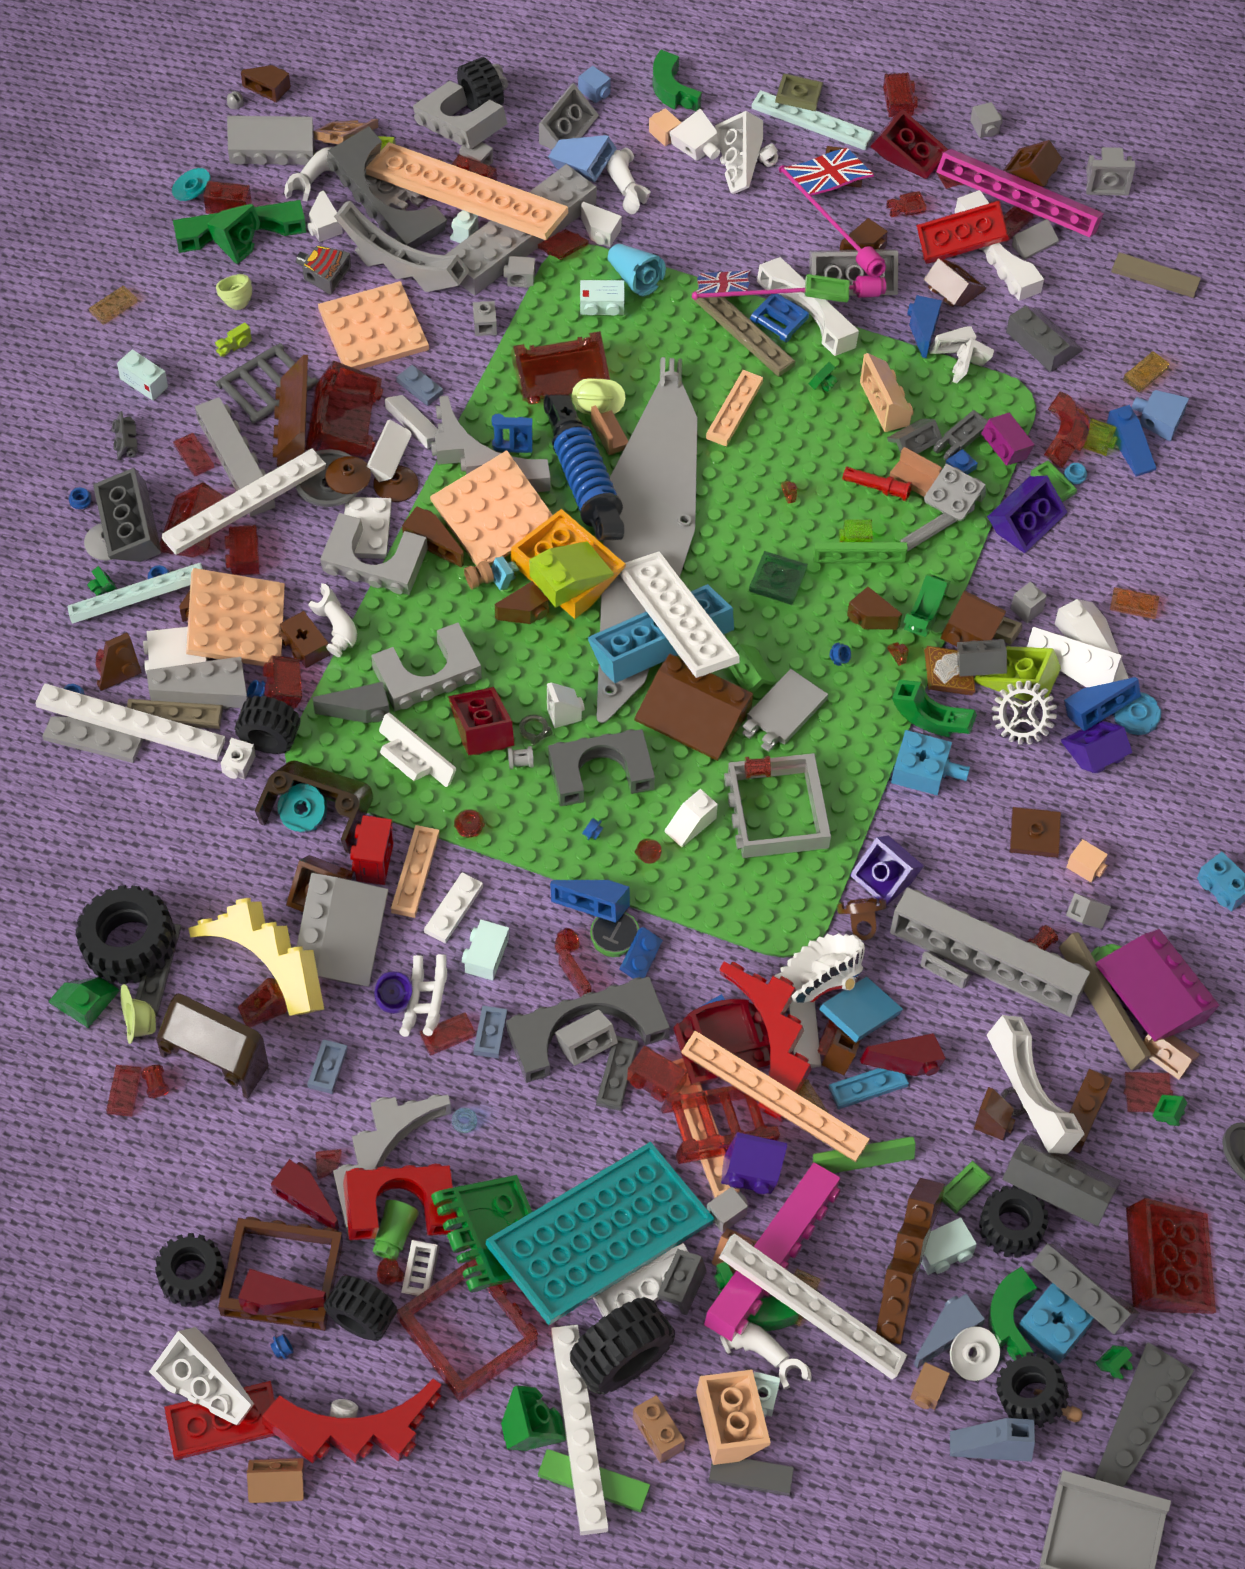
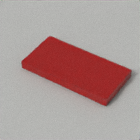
(962, 232)
(198, 1431)

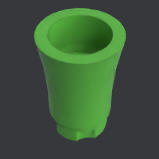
(394, 1228)

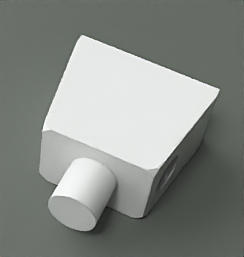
(696, 137)

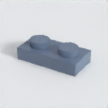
(419, 385)
(490, 1032)
(327, 1066)

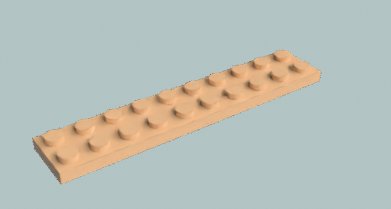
(467, 191)

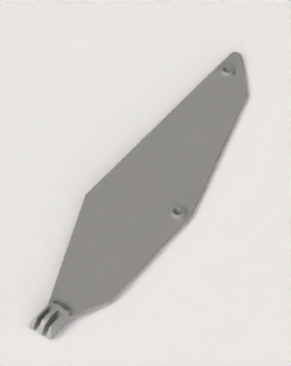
(657, 495)

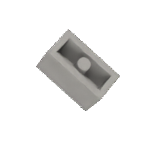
(586, 1037)

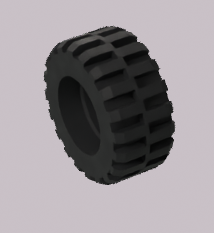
(118, 908)
(622, 1345)

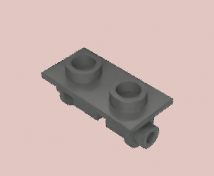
(123, 443)

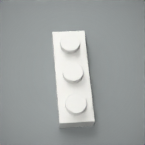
(453, 907)

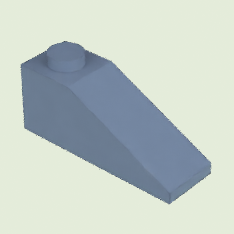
(955, 1317)

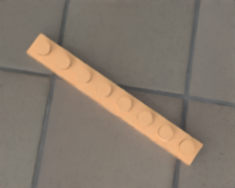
(775, 1096)

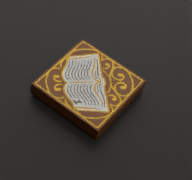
(944, 672)

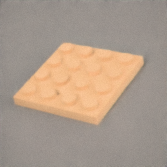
(373, 326)
(491, 508)
(234, 617)

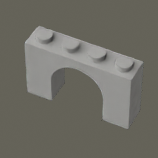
(467, 130)
(395, 574)
(408, 689)

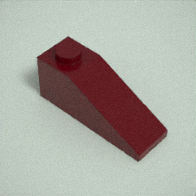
(907, 1056)
(300, 1190)
(274, 1295)

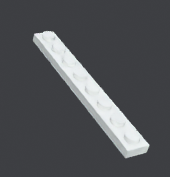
(243, 501)
(130, 721)
(813, 1306)
(579, 1435)

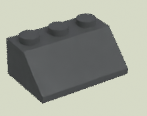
(1041, 338)

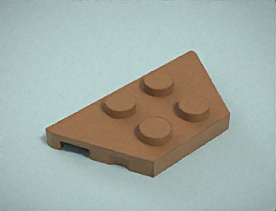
(341, 130)

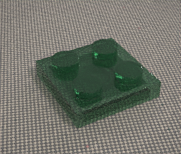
(778, 578)

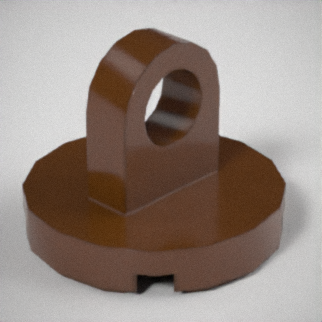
(860, 911)

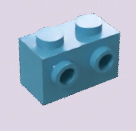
(1224, 881)

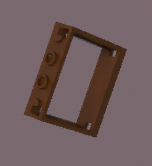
(302, 1232)

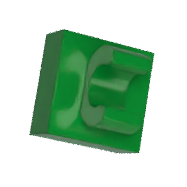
(824, 378)
(101, 583)
(1170, 1109)
(1114, 1359)

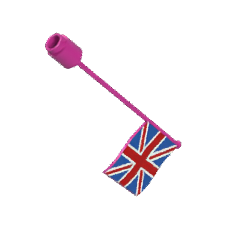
(825, 175)
(737, 284)

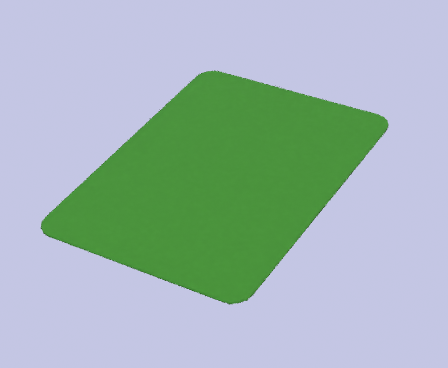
(740, 512)

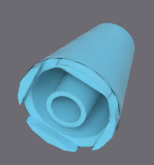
(637, 268)

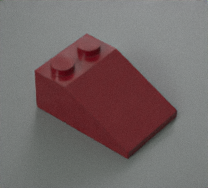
(909, 145)
(482, 721)

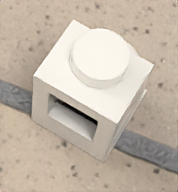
(238, 759)

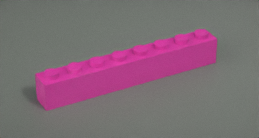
(1020, 192)
(778, 1242)

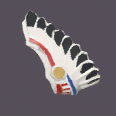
(824, 966)

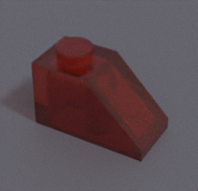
(263, 1003)

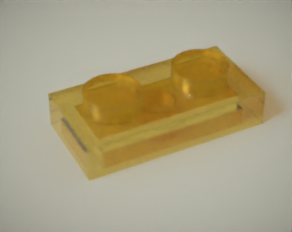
(1146, 371)

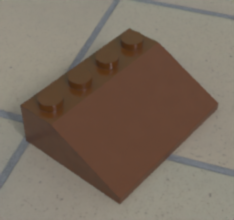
(291, 413)
(694, 710)

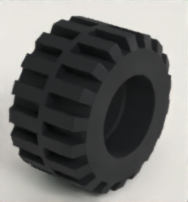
(480, 83)
(267, 724)
(1007, 1239)
(193, 1289)
(360, 1308)
(1028, 1371)

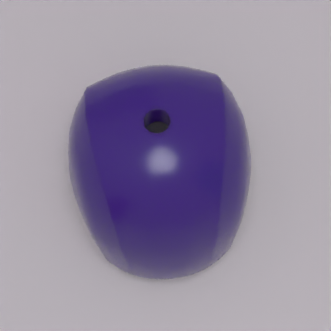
(402, 988)

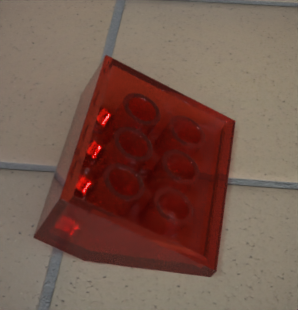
(1170, 1258)

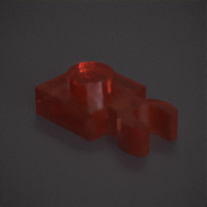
(908, 203)

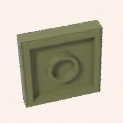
(799, 92)

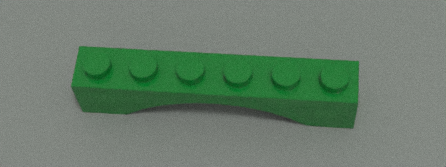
(281, 218)

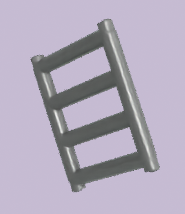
(243, 372)

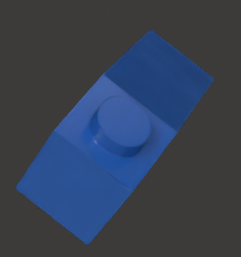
(923, 321)
(1131, 440)
(1100, 701)
(594, 897)

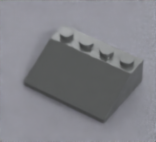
(1061, 1180)

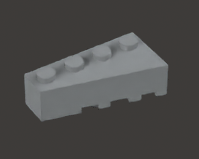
(201, 683)

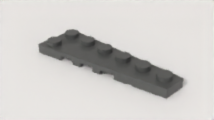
(1147, 1403)

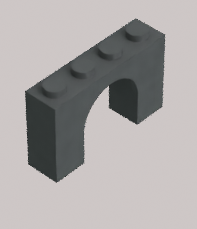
(625, 748)
(1106, 1308)

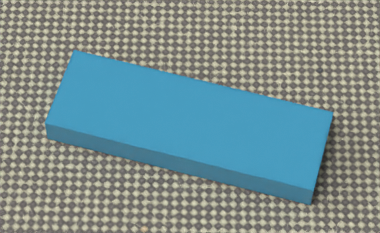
(866, 1086)

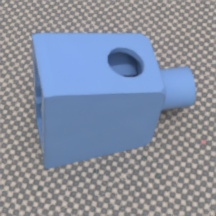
(1161, 412)

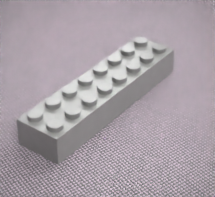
(492, 244)
(989, 951)

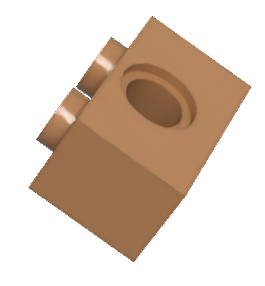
(658, 1429)

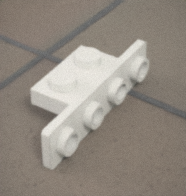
(413, 754)

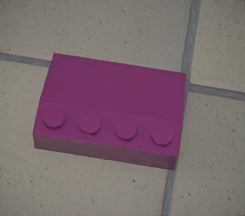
(1158, 985)

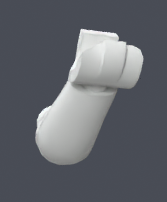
(310, 172)
(620, 173)
(344, 629)
(758, 1340)

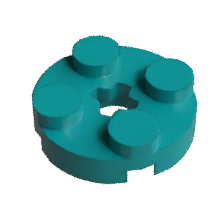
(308, 820)

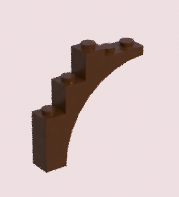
(907, 1258)

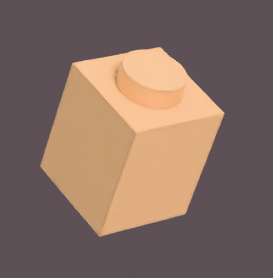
(661, 124)
(1087, 861)

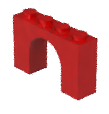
(365, 1186)

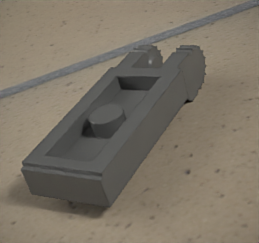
(961, 434)

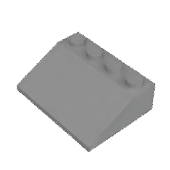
(342, 927)

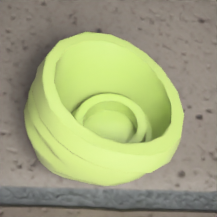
(235, 291)

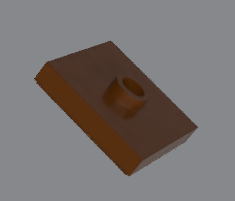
(1035, 832)

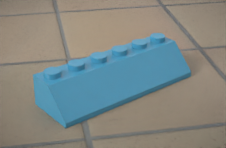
(641, 644)

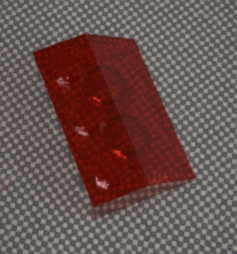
(186, 506)

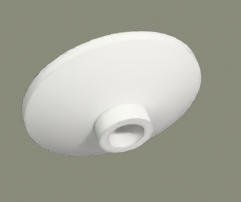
(984, 1357)

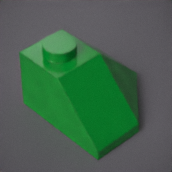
(234, 231)
(84, 999)
(530, 1422)

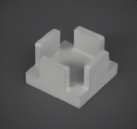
(1111, 174)

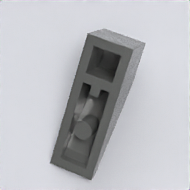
(356, 704)

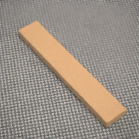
(711, 1166)

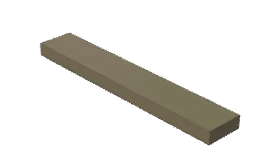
(747, 333)
(1107, 1004)

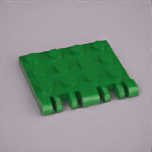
(482, 1212)

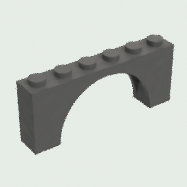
(349, 163)
(630, 1002)

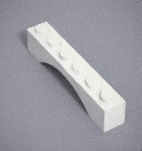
(1019, 275)
(836, 330)
(1013, 1047)

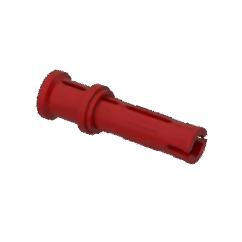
(886, 485)

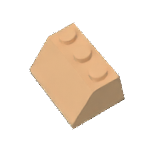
(885, 394)
(732, 1416)

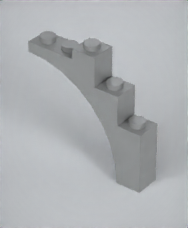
(376, 247)
(457, 446)
(391, 1126)

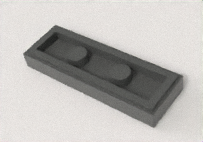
(615, 1075)
(753, 1476)

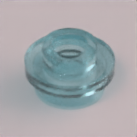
(464, 1113)

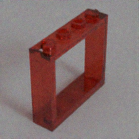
(464, 1388)

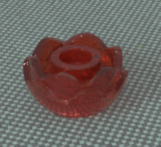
(466, 829)

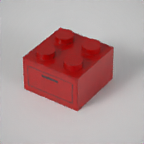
(373, 850)

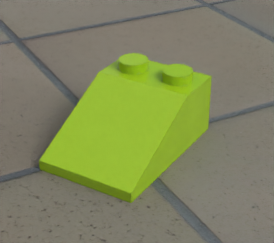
(568, 571)
(1025, 664)

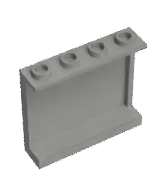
(1102, 1526)

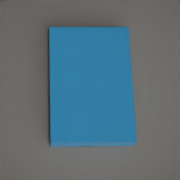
(861, 1009)

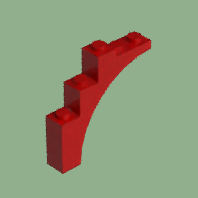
(783, 1032)
(390, 1430)

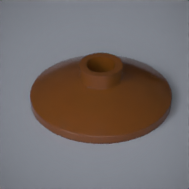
(347, 481)
(399, 489)

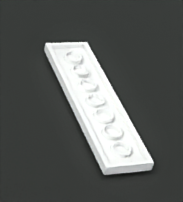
(678, 615)

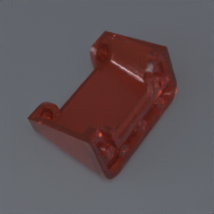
(558, 366)
(343, 410)

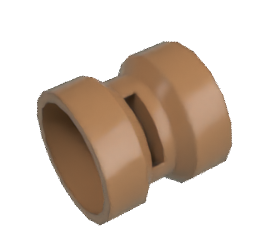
(479, 574)

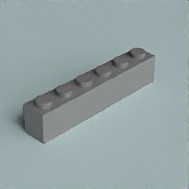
(230, 446)

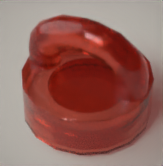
(648, 850)
(567, 940)
(389, 1272)

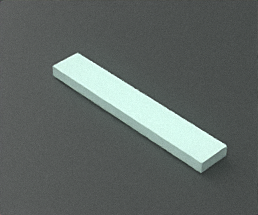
(814, 121)
(131, 594)

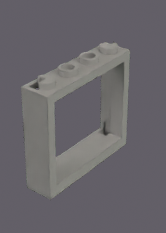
(780, 766)

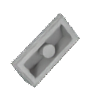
(1035, 239)
(945, 969)

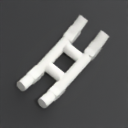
(418, 986)

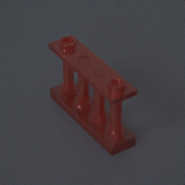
(714, 1144)

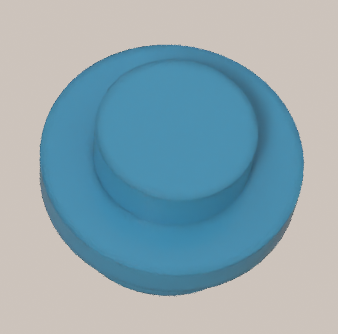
(1075, 473)

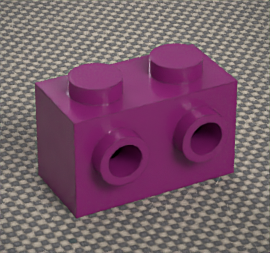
(1007, 439)

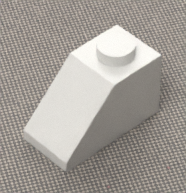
(322, 219)
(600, 224)
(563, 705)
(692, 818)

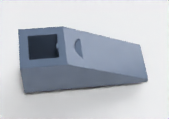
(998, 1440)

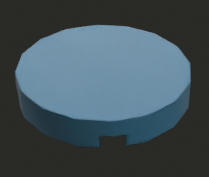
(1141, 719)

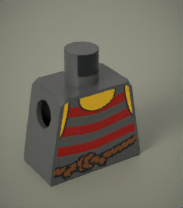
(324, 267)

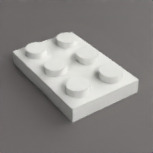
(375, 519)

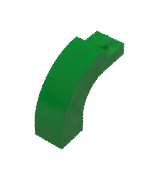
(667, 88)
(927, 606)
(929, 715)
(1010, 1294)
(772, 1314)

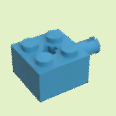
(924, 763)
(1051, 1338)

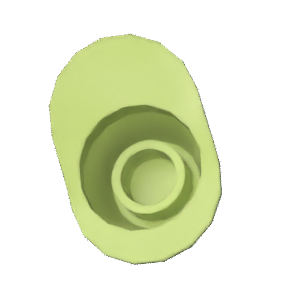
(600, 392)
(138, 1015)

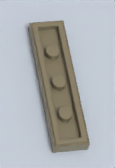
(1156, 275)
(186, 713)

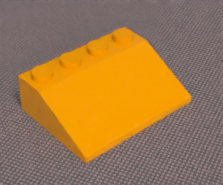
(562, 531)

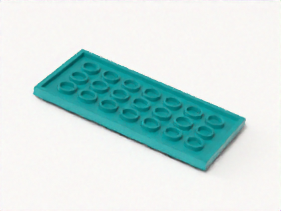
(599, 1232)

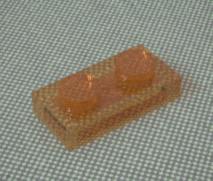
(1134, 603)

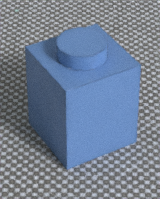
(594, 84)

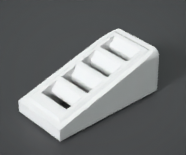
(952, 340)
(417, 1246)

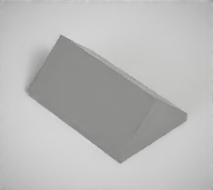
(567, 118)

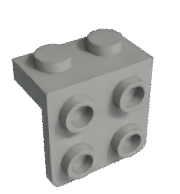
(955, 492)

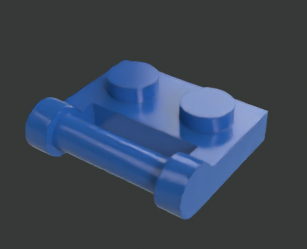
(784, 312)
(520, 434)

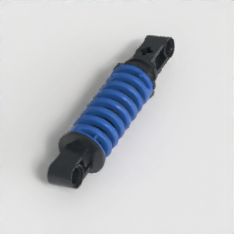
(584, 469)

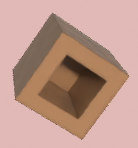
(929, 1386)

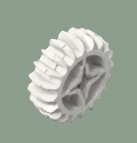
(1032, 720)

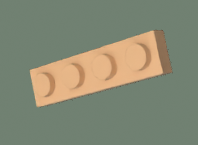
(734, 408)
(415, 871)

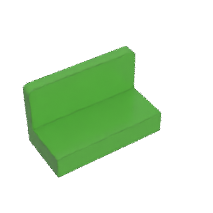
(752, 669)

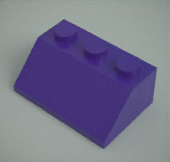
(1028, 513)

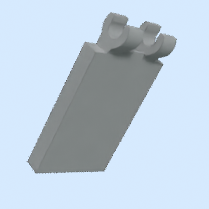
(391, 194)
(784, 709)

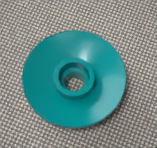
(190, 184)

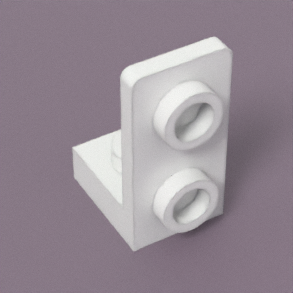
(970, 352)

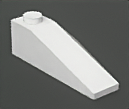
(740, 146)
(1086, 624)
(200, 1373)

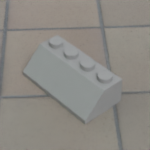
(270, 140)
(843, 265)

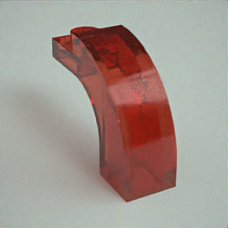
(1072, 431)

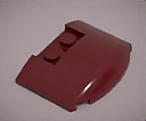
(733, 1026)

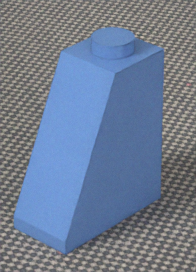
(584, 155)

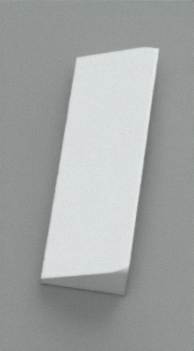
(411, 419)
(388, 451)
(809, 1040)

